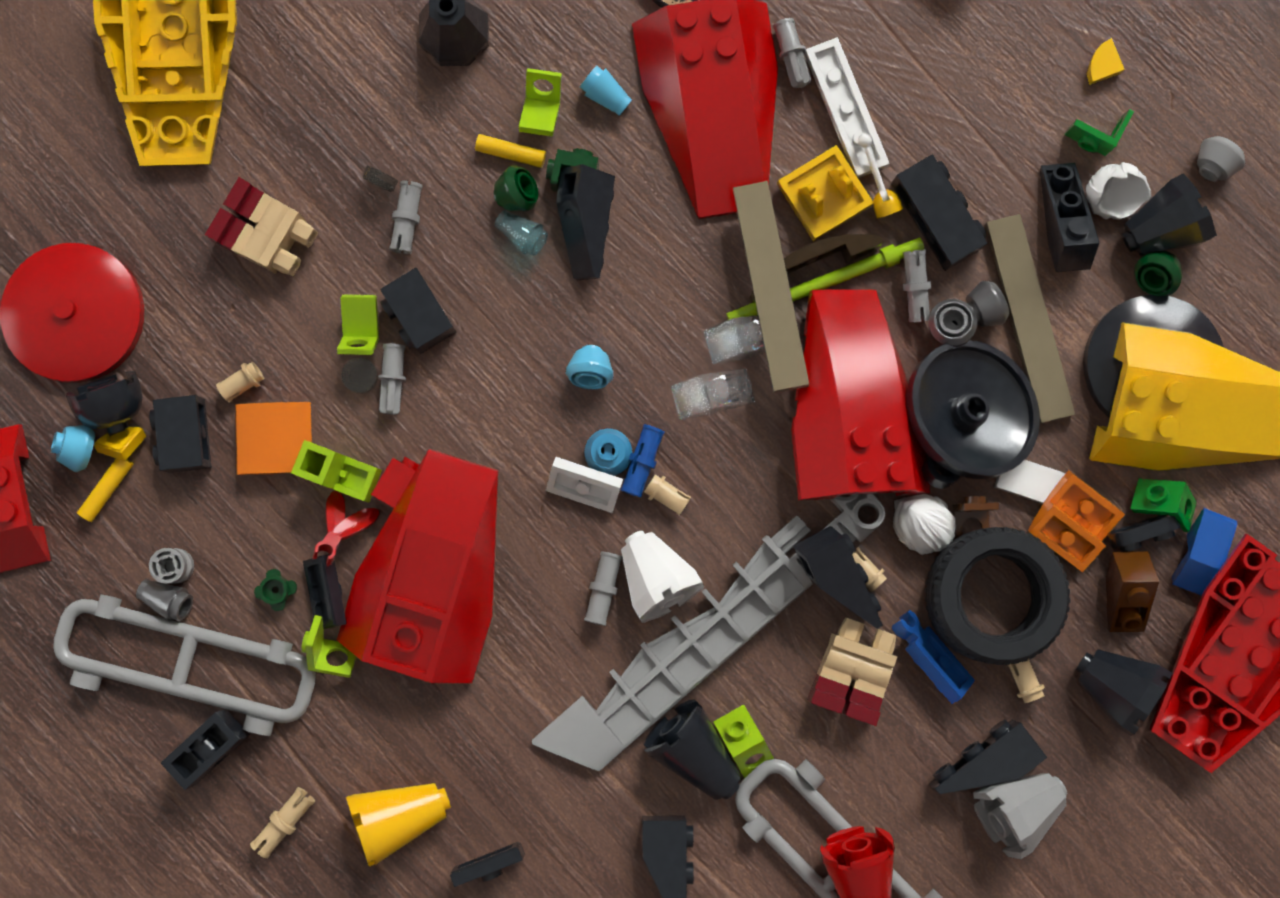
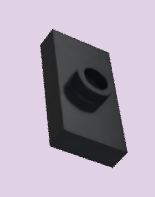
(324, 591)
(487, 866)

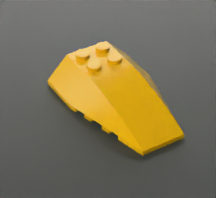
(169, 72)
(1187, 404)

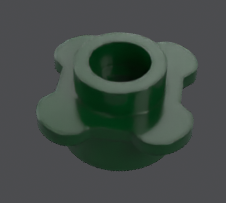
(265, 590)

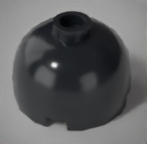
(107, 402)

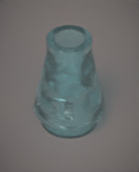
(523, 233)

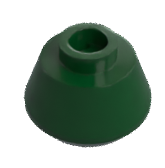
(516, 189)
(1158, 273)

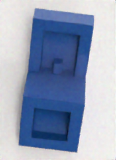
(1207, 551)

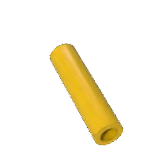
(510, 151)
(104, 489)

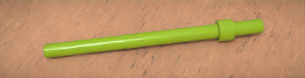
(887, 257)

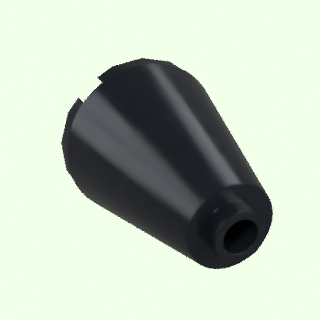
(694, 751)

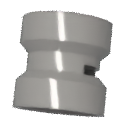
(178, 568)

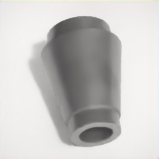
(165, 599)

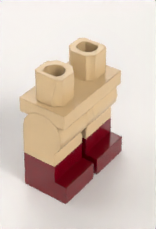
(273, 233)
(865, 665)

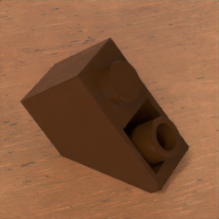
(1130, 591)

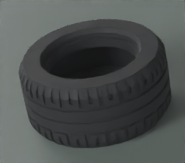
(1048, 596)

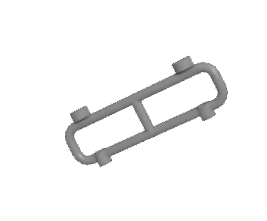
(259, 716)
(805, 781)

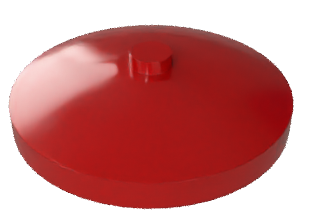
(72, 313)

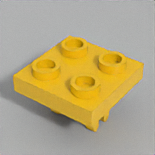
(825, 193)

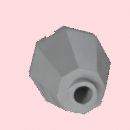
(1020, 811)

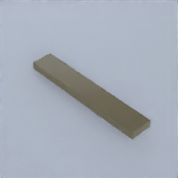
(770, 287)
(1029, 317)

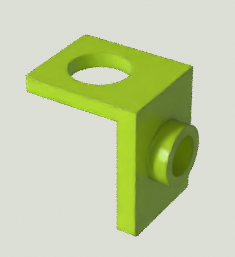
(540, 107)
(359, 324)
(319, 648)
(742, 739)

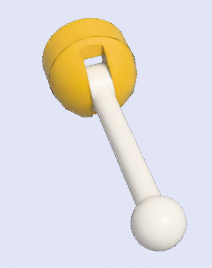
(886, 200)

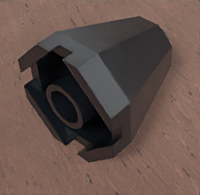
(453, 31)
(1170, 220)
(1122, 686)

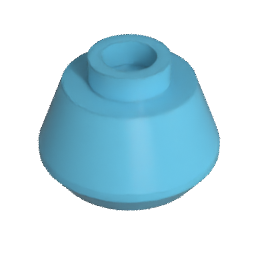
(590, 368)
(74, 446)

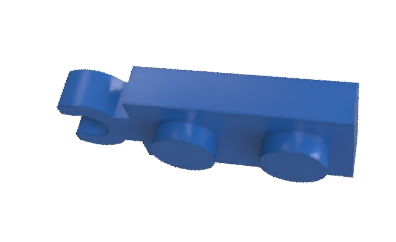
(933, 657)

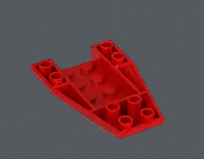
(429, 577)
(1229, 662)

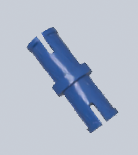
(642, 460)

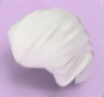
(1117, 191)
(924, 523)

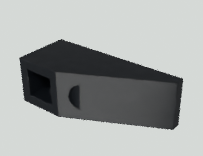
(584, 213)
(1068, 218)
(831, 566)
(998, 759)
(665, 853)

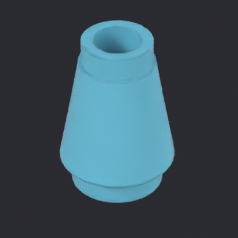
(605, 90)

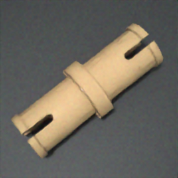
(282, 823)

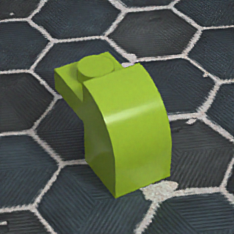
(336, 471)

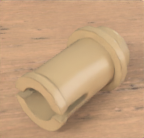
(240, 381)
(667, 494)
(874, 575)
(1026, 681)

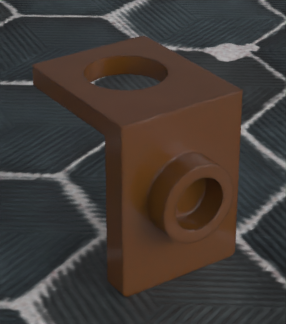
(975, 508)

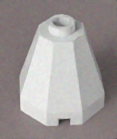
(657, 576)

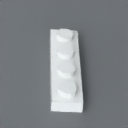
(845, 104)

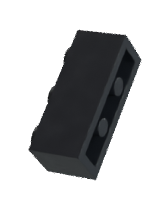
(939, 211)

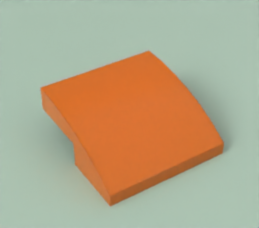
(270, 436)
(1075, 521)

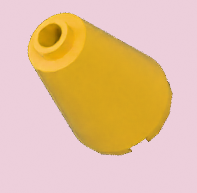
(395, 817)

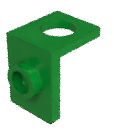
(1095, 140)
(1165, 498)

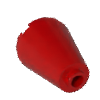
(860, 862)

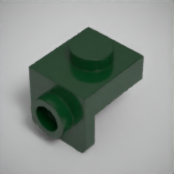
(568, 159)

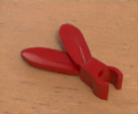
(340, 528)

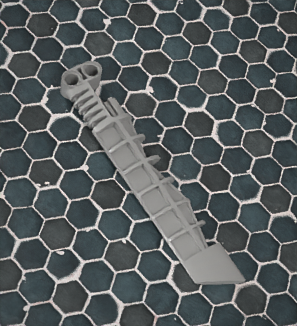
(692, 651)

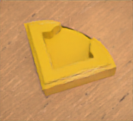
(1104, 63)
(120, 444)

